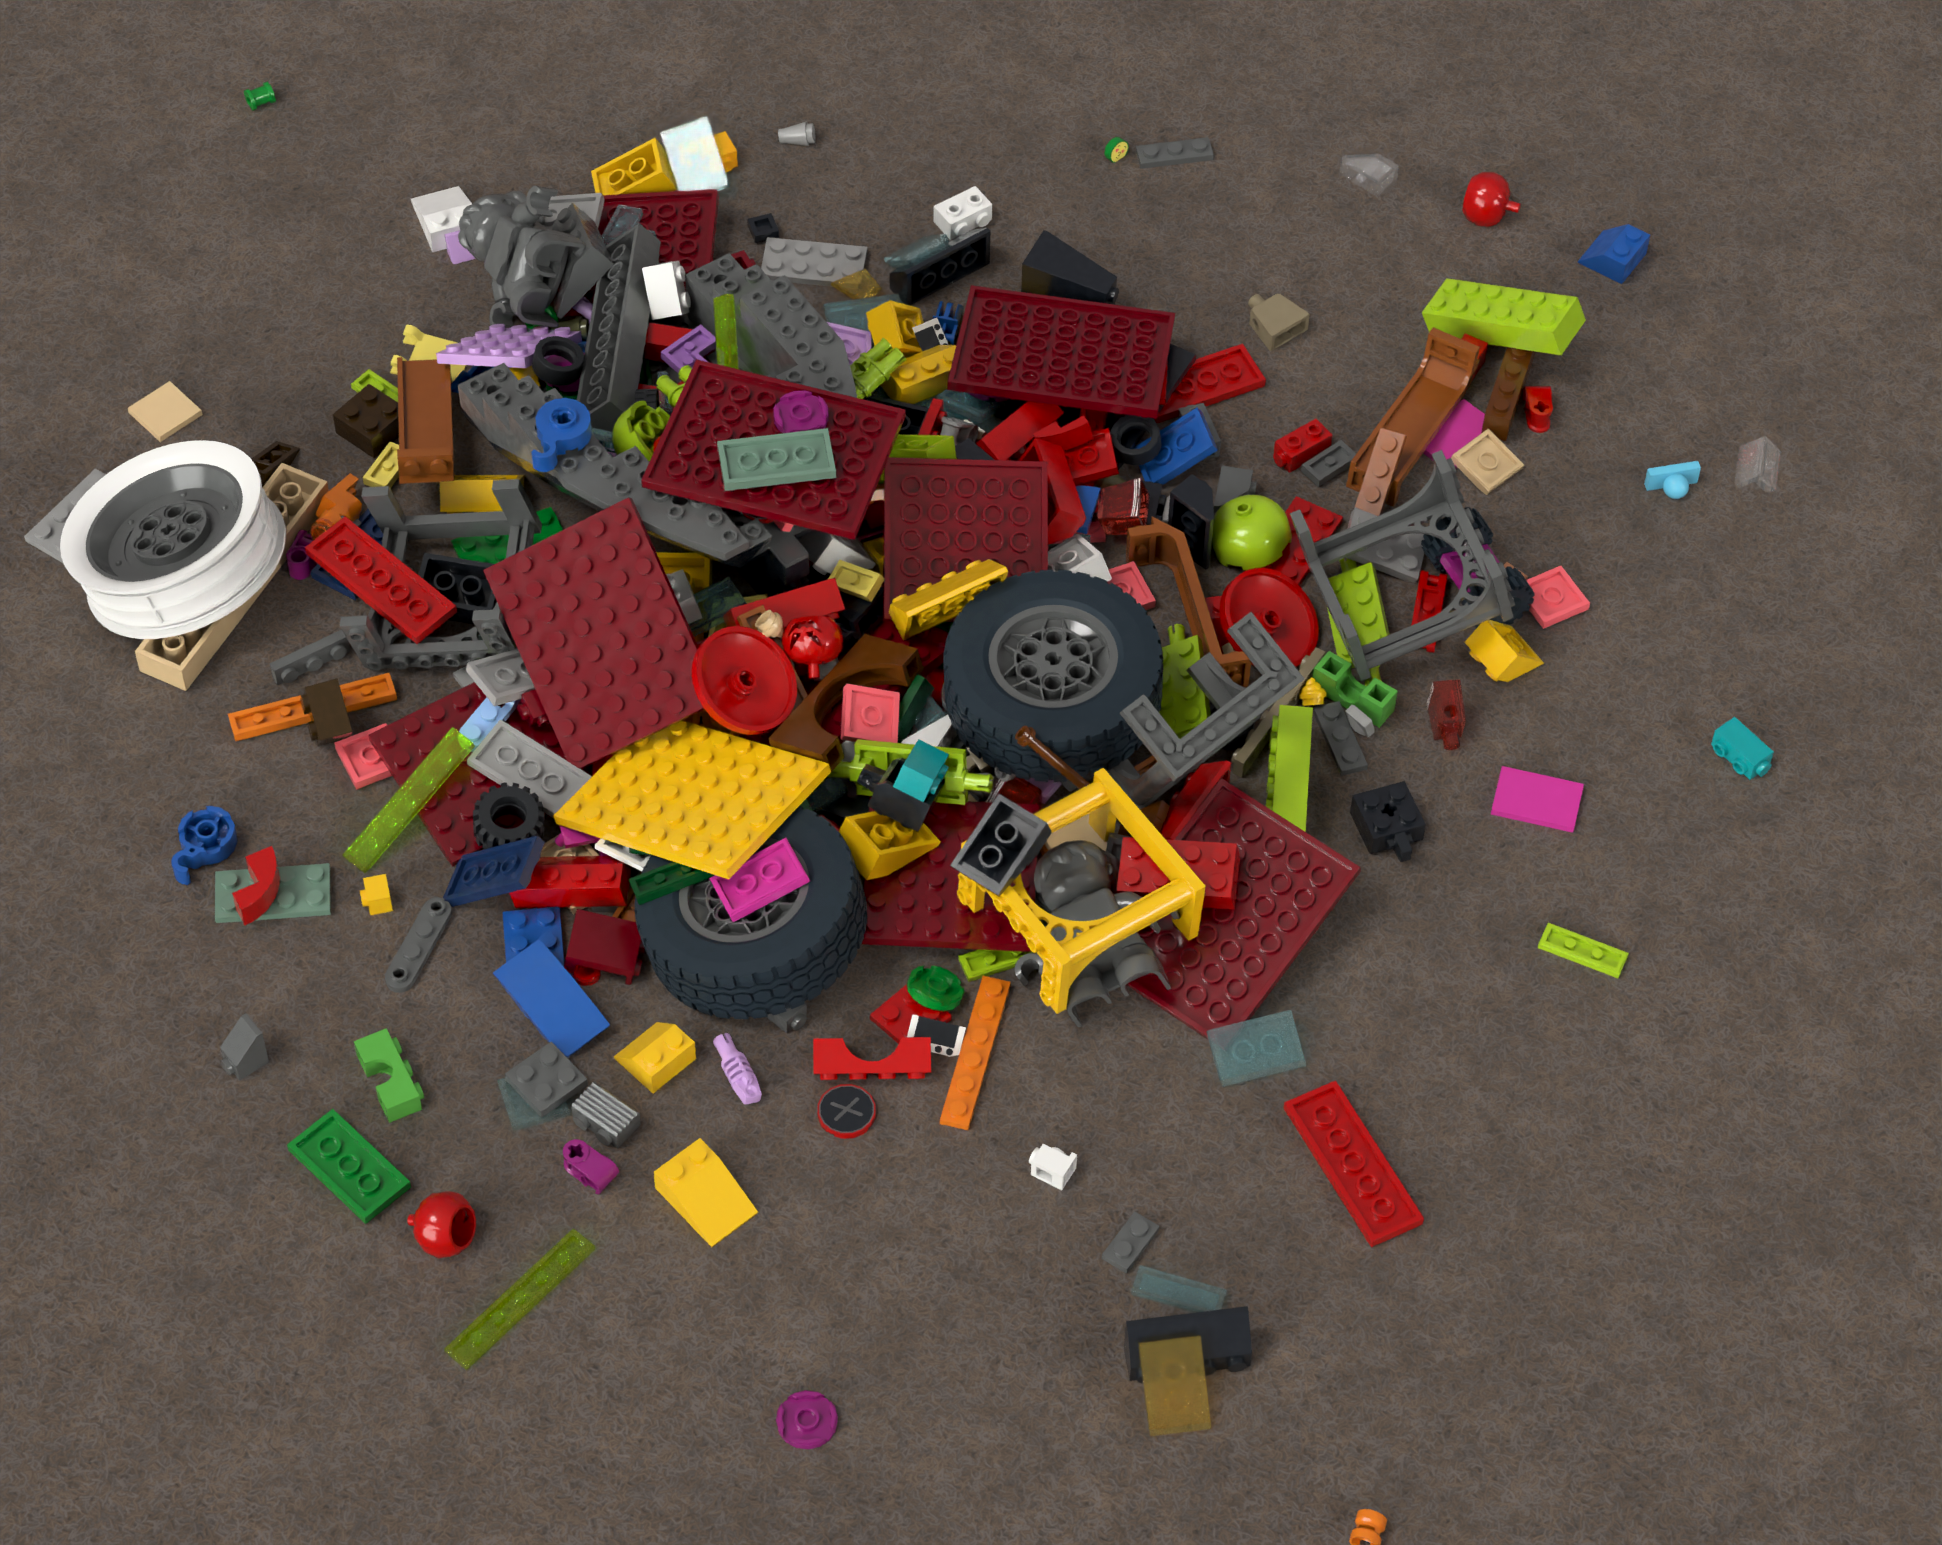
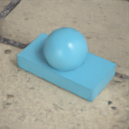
(1673, 478)

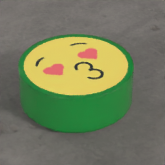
(1116, 149)

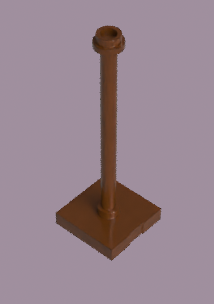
(1155, 813)

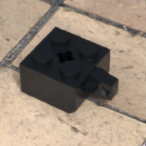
(893, 802)
(1388, 819)

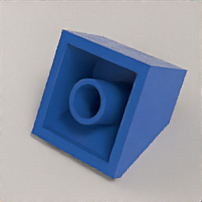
(1616, 252)

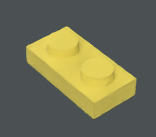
(384, 469)
(857, 580)

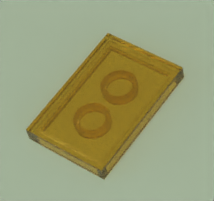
(1174, 1385)

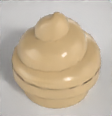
(770, 624)

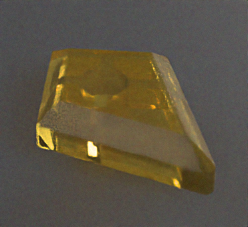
(858, 285)

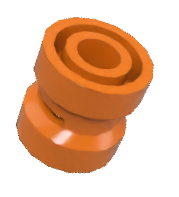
(1369, 1527)

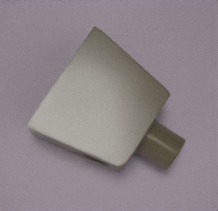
(1276, 319)

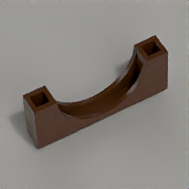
(866, 664)

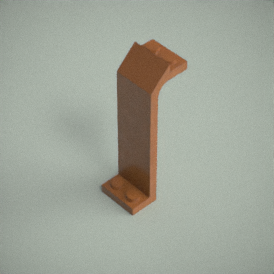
(1422, 406)
(425, 422)
(1168, 546)

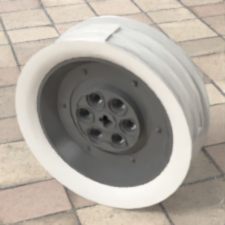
(173, 539)

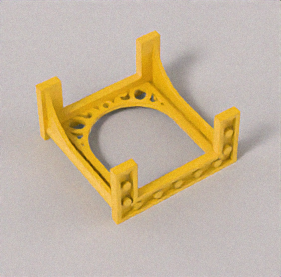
(1067, 958)

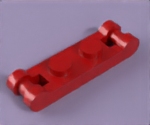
(1429, 599)

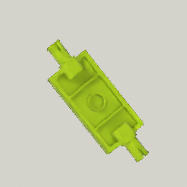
(1360, 599)
(1182, 699)
(882, 754)

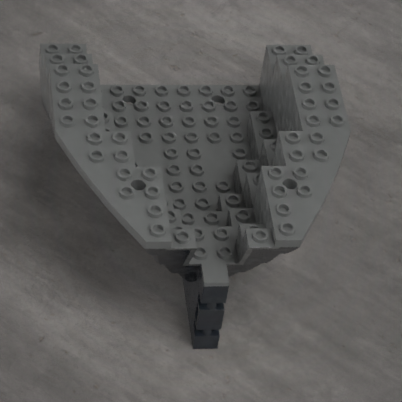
(776, 338)

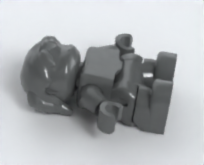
(518, 252)
(1081, 885)

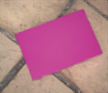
(1458, 430)
(1537, 799)
(761, 880)

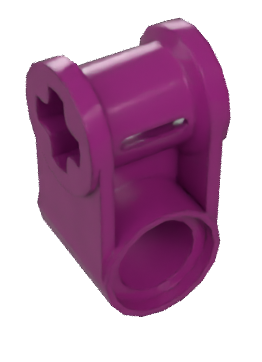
(298, 561)
(591, 1168)

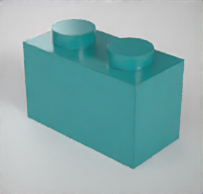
(922, 771)

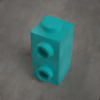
(1742, 749)

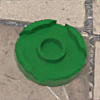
(935, 988)

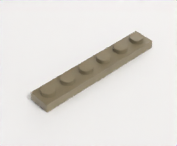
(1258, 739)

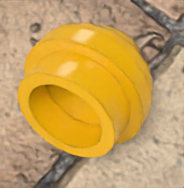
(1312, 693)

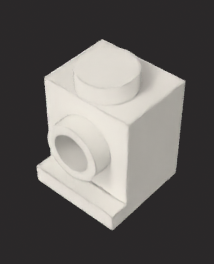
(1052, 1165)

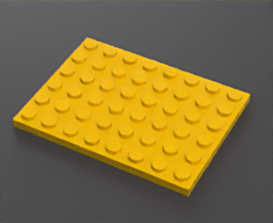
(693, 796)

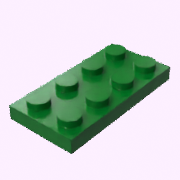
(494, 548)
(349, 1166)

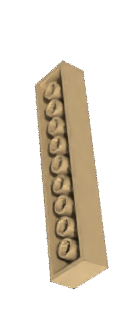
(184, 656)

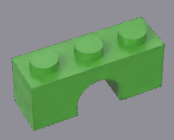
(1336, 678)
(381, 1055)

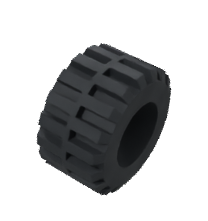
(507, 801)

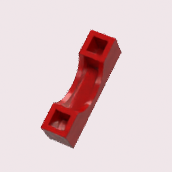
(834, 1058)

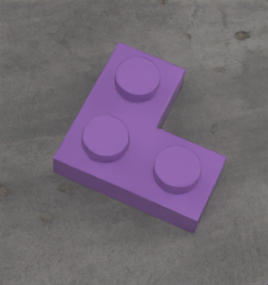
(689, 348)

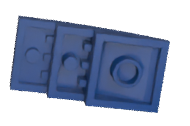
(551, 998)

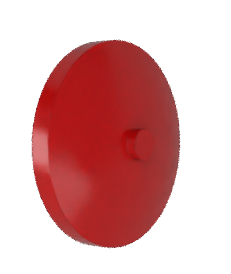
(1277, 605)
(744, 680)

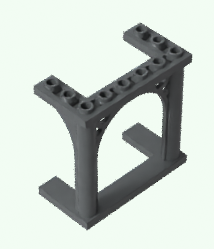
(1436, 500)
(372, 634)
(1235, 712)

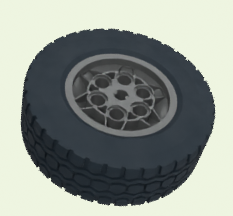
(1055, 658)
(771, 955)

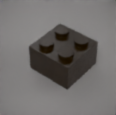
(368, 420)
(327, 712)

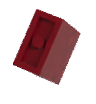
(604, 945)

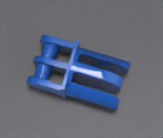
(949, 325)

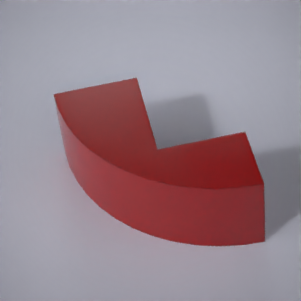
(257, 898)

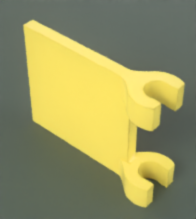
(425, 349)

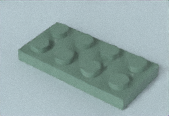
(776, 459)
(301, 893)

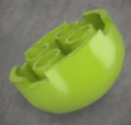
(640, 428)
(1250, 532)

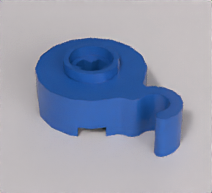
(560, 427)
(204, 840)

